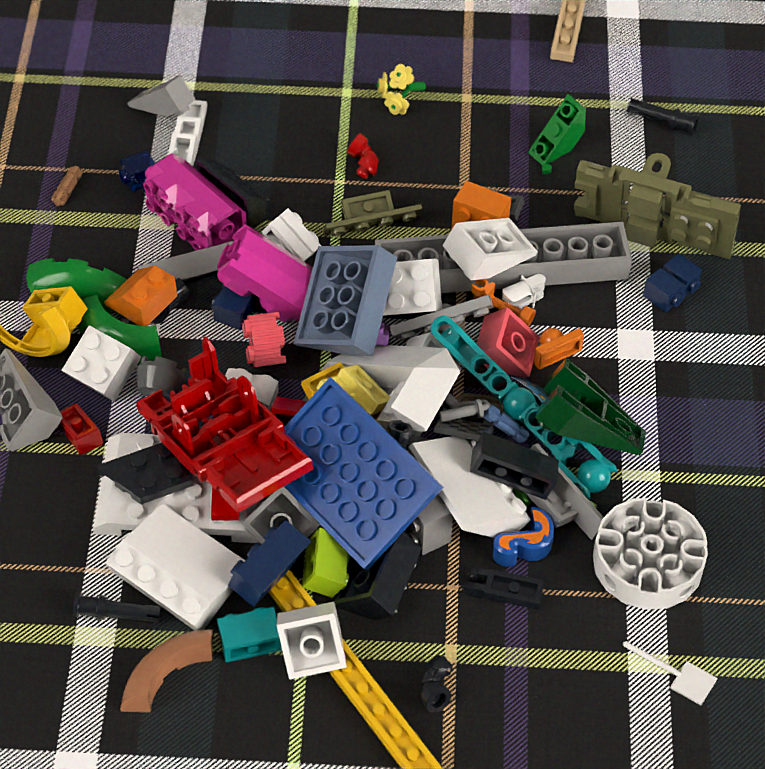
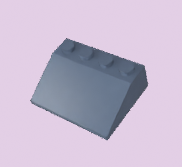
(346, 299)

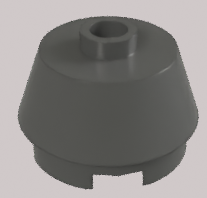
(160, 375)

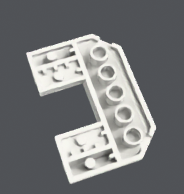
(418, 374)

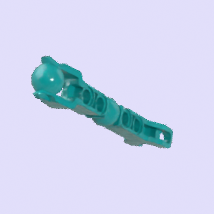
(521, 405)

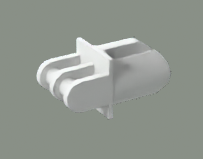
(525, 291)

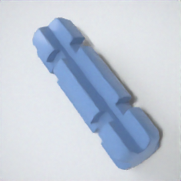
(506, 424)

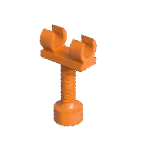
(526, 314)

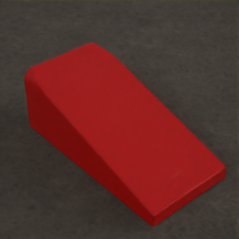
(80, 429)

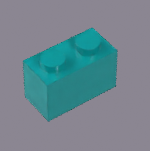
(249, 634)

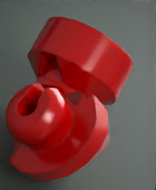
(368, 161)

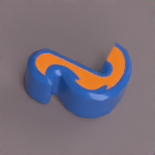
(527, 545)

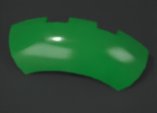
(74, 273)
(141, 339)

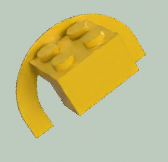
(54, 317)

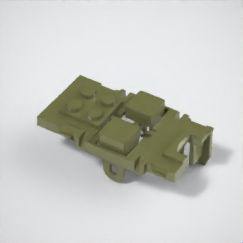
(694, 217)

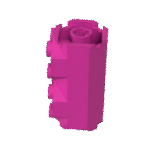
(193, 202)
(267, 270)

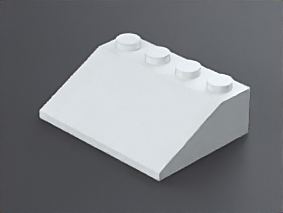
(473, 500)
(176, 566)

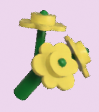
(400, 79)

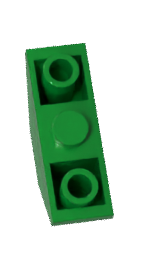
(560, 132)

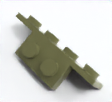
(370, 210)

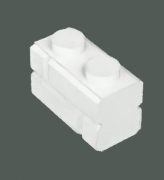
(292, 235)

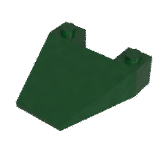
(586, 412)

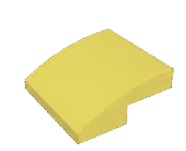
(361, 388)

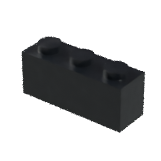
(514, 465)

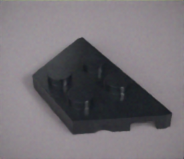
(148, 473)

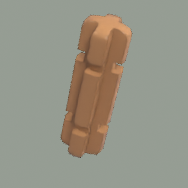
(66, 186)

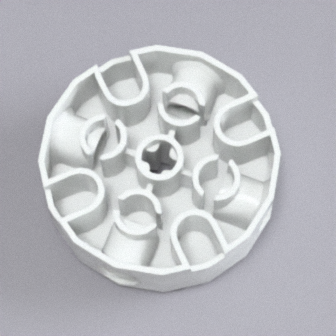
(650, 553)

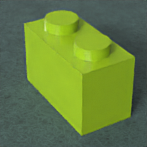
(325, 565)

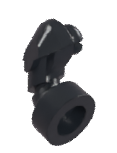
(435, 694)

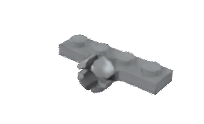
(407, 329)

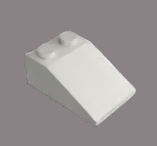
(487, 247)

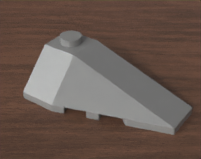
(24, 405)

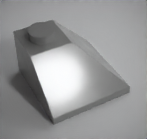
(275, 510)

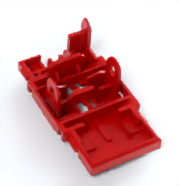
(255, 451)

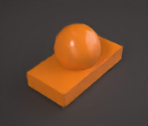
(557, 346)

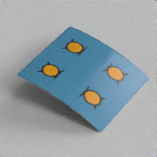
(538, 391)

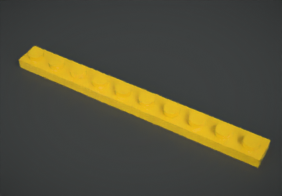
(364, 691)

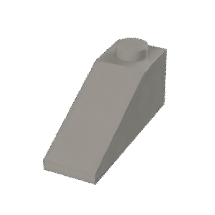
(165, 98)

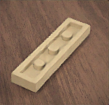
(567, 30)

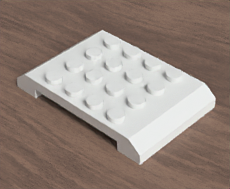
(120, 512)

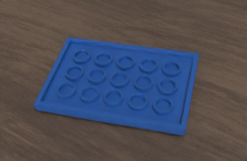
(361, 477)

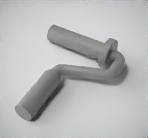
(463, 409)

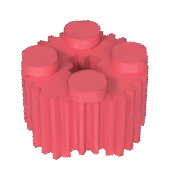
(265, 339)

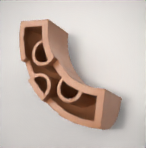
(159, 662)

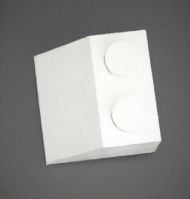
(311, 640)

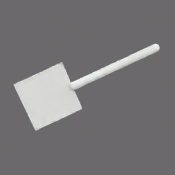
(690, 681)

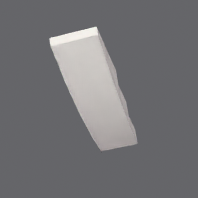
(188, 132)

